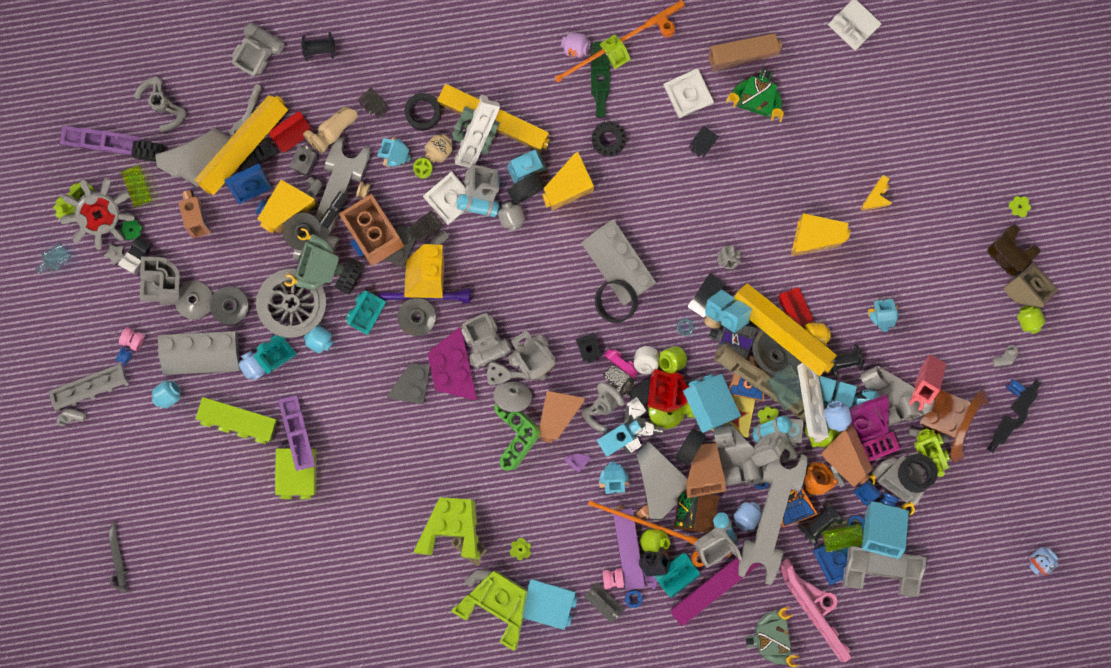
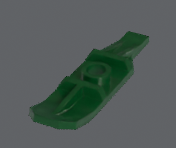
(600, 90)

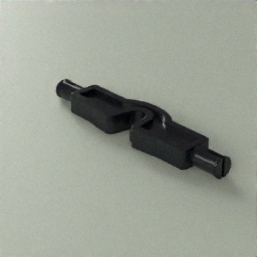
(1008, 424)

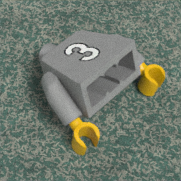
(888, 477)

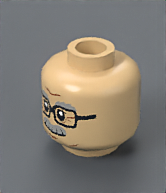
(438, 148)

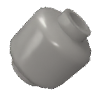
(511, 216)

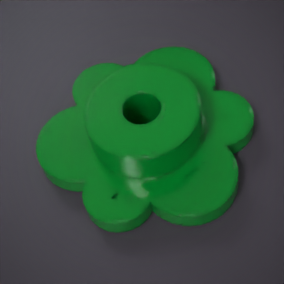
(126, 229)

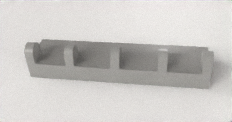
(88, 387)

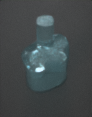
(54, 258)

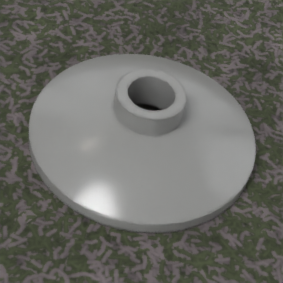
(200, 307)
(512, 396)

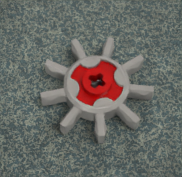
(101, 222)

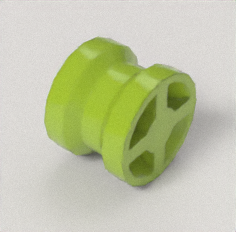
(420, 166)

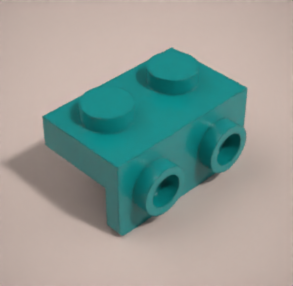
(365, 312)
(274, 354)
(679, 575)

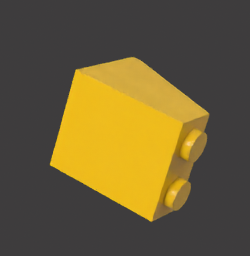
(568, 184)
(284, 204)
(818, 234)
(425, 272)

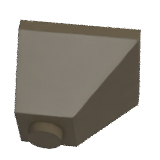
(1031, 287)

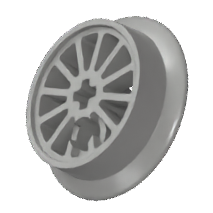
(265, 300)

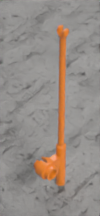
(666, 27)
(691, 539)

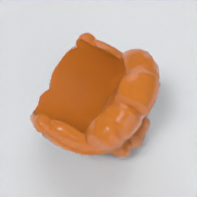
(819, 486)

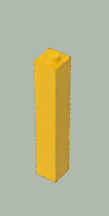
(509, 125)
(241, 144)
(786, 331)

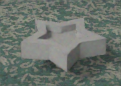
(115, 253)
(838, 476)

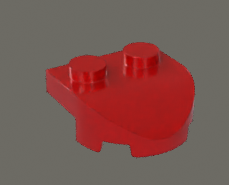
(666, 391)

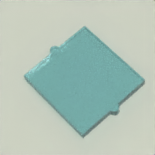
(786, 387)

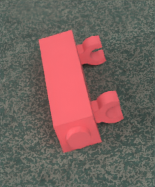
(928, 381)

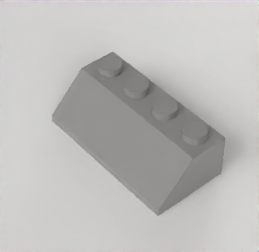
(618, 261)
(199, 353)

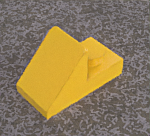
(874, 199)

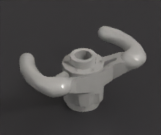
(155, 97)
(606, 402)

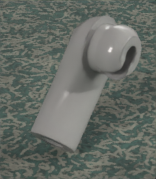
(315, 186)
(439, 238)
(1007, 358)
(70, 415)
(476, 576)

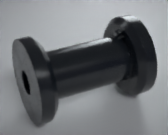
(820, 523)

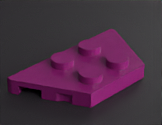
(451, 367)
(871, 418)

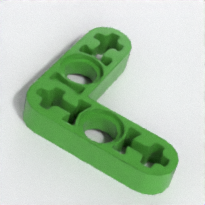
(522, 431)

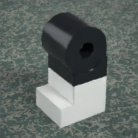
(132, 259)

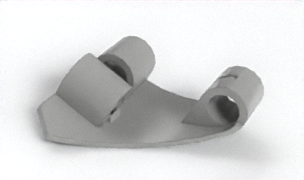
(192, 157)
(898, 392)
(736, 457)
(661, 481)

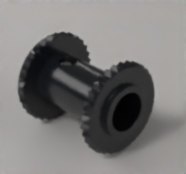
(318, 46)
(848, 359)

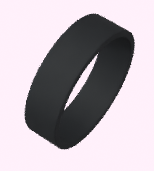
(598, 304)

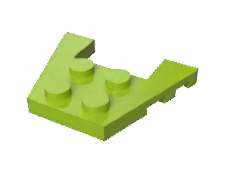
(451, 519)
(501, 598)

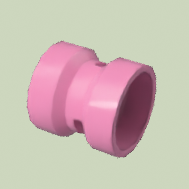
(131, 339)
(608, 578)

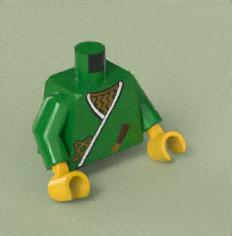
(758, 96)

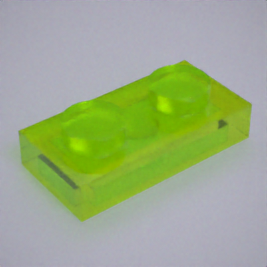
(136, 186)
(842, 538)

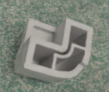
(159, 280)

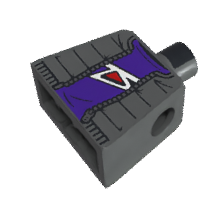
(738, 341)

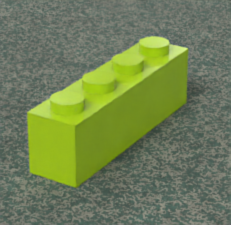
(237, 420)

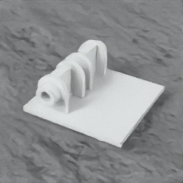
(854, 24)

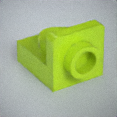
(615, 51)

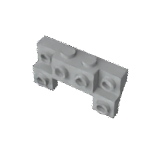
(907, 569)

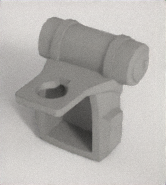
(255, 49)
(485, 342)
(533, 357)

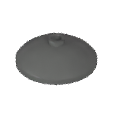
(766, 348)

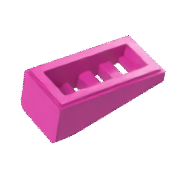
(882, 453)

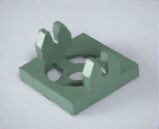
(459, 135)

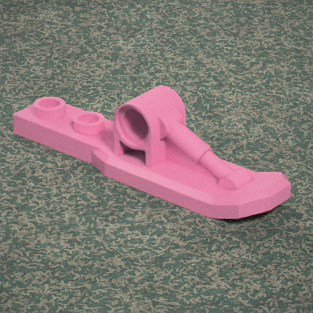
(812, 603)

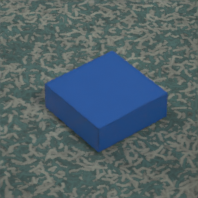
(867, 492)

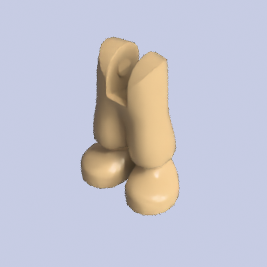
(331, 129)

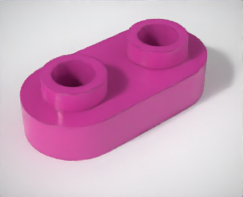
(615, 357)

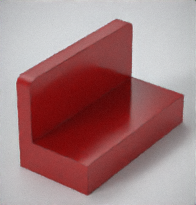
(290, 132)
(795, 306)

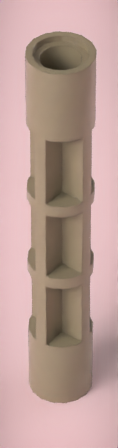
(756, 377)

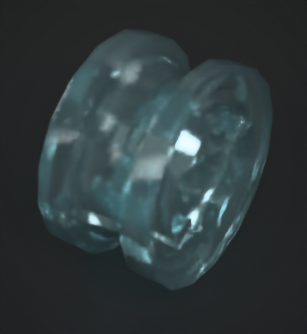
(691, 327)

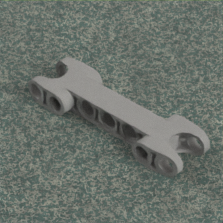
(343, 172)
(763, 548)

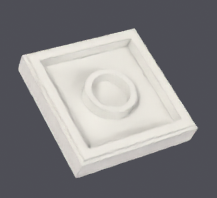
(688, 93)
(444, 197)

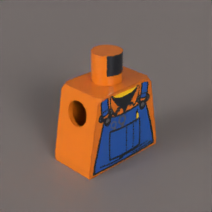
(797, 508)

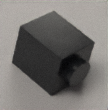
(703, 142)

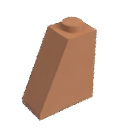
(557, 414)
(849, 457)
(706, 472)

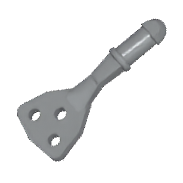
(252, 102)
(506, 374)

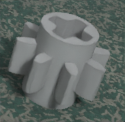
(729, 257)

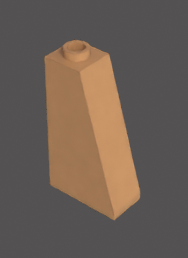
(743, 51)

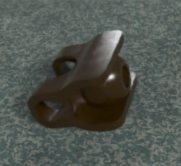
(1009, 255)

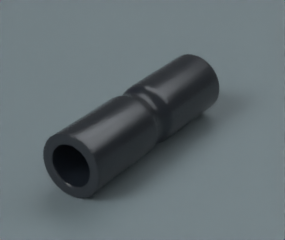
(334, 208)

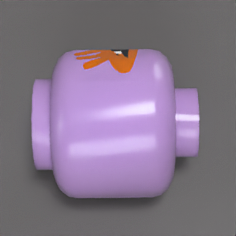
(576, 45)

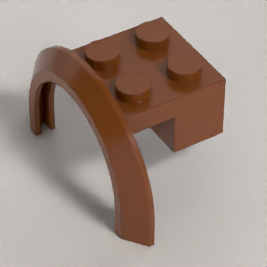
(953, 417)

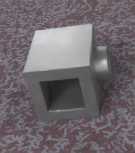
(303, 160)

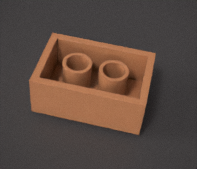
(371, 230)

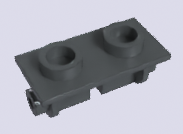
(604, 602)

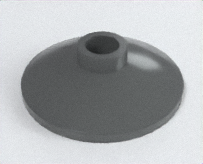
(299, 220)
(222, 298)
(409, 310)

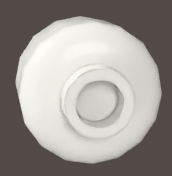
(646, 360)

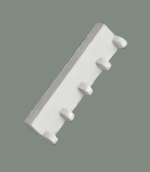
(477, 132)
(812, 403)

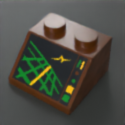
(696, 512)

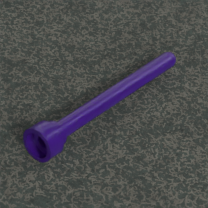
(462, 295)

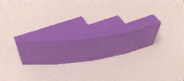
(97, 140)
(296, 433)
(629, 551)

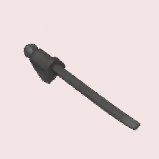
(117, 561)

